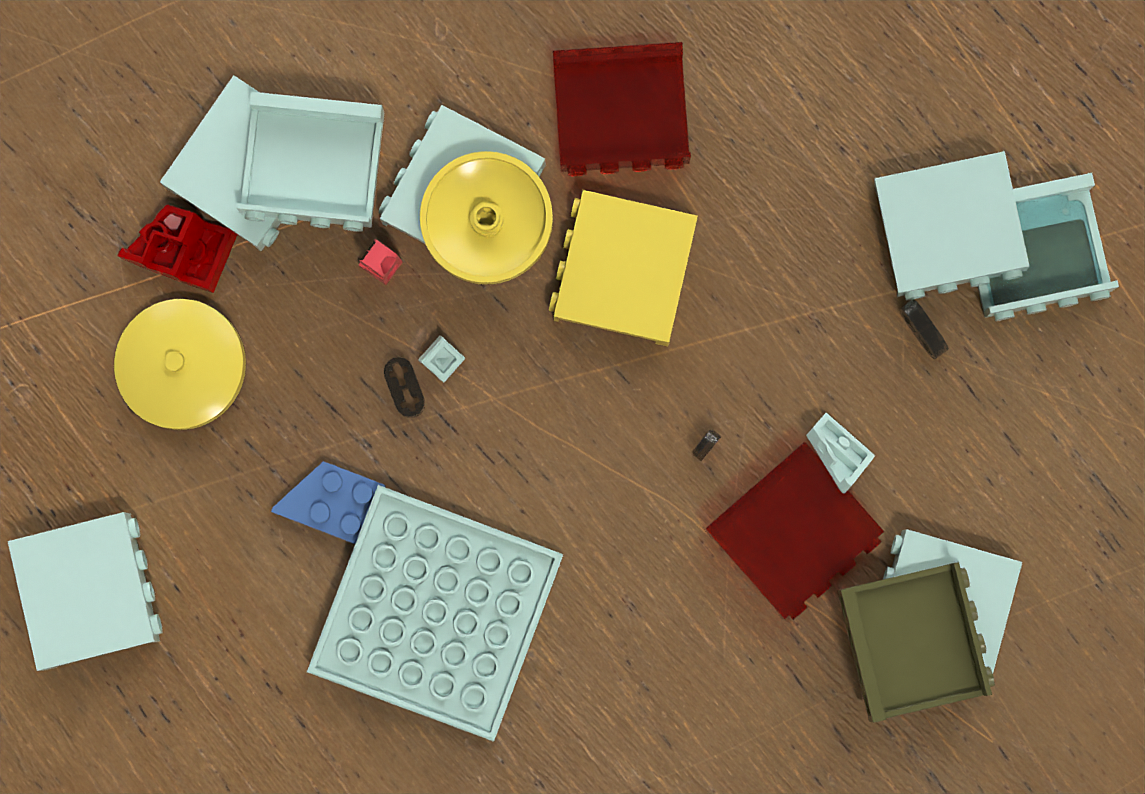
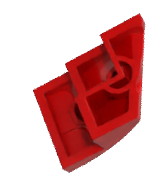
(182, 248)

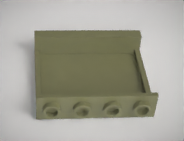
(915, 641)

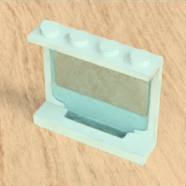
(1060, 248)

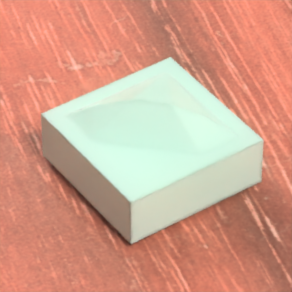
(441, 358)

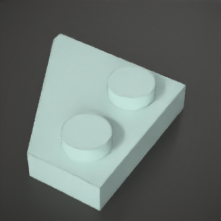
(839, 451)

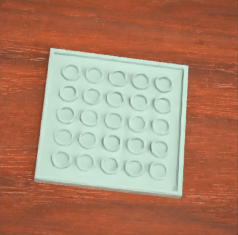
(435, 613)

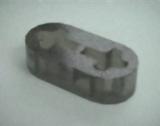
(923, 329)
(397, 390)

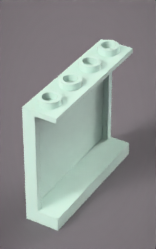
(446, 139)
(311, 161)
(213, 166)
(952, 225)
(990, 579)
(85, 590)

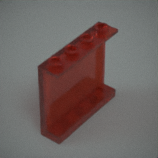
(621, 108)
(795, 532)

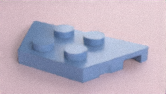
(330, 501)

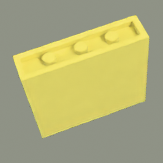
(623, 266)

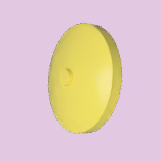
(486, 217)
(179, 364)

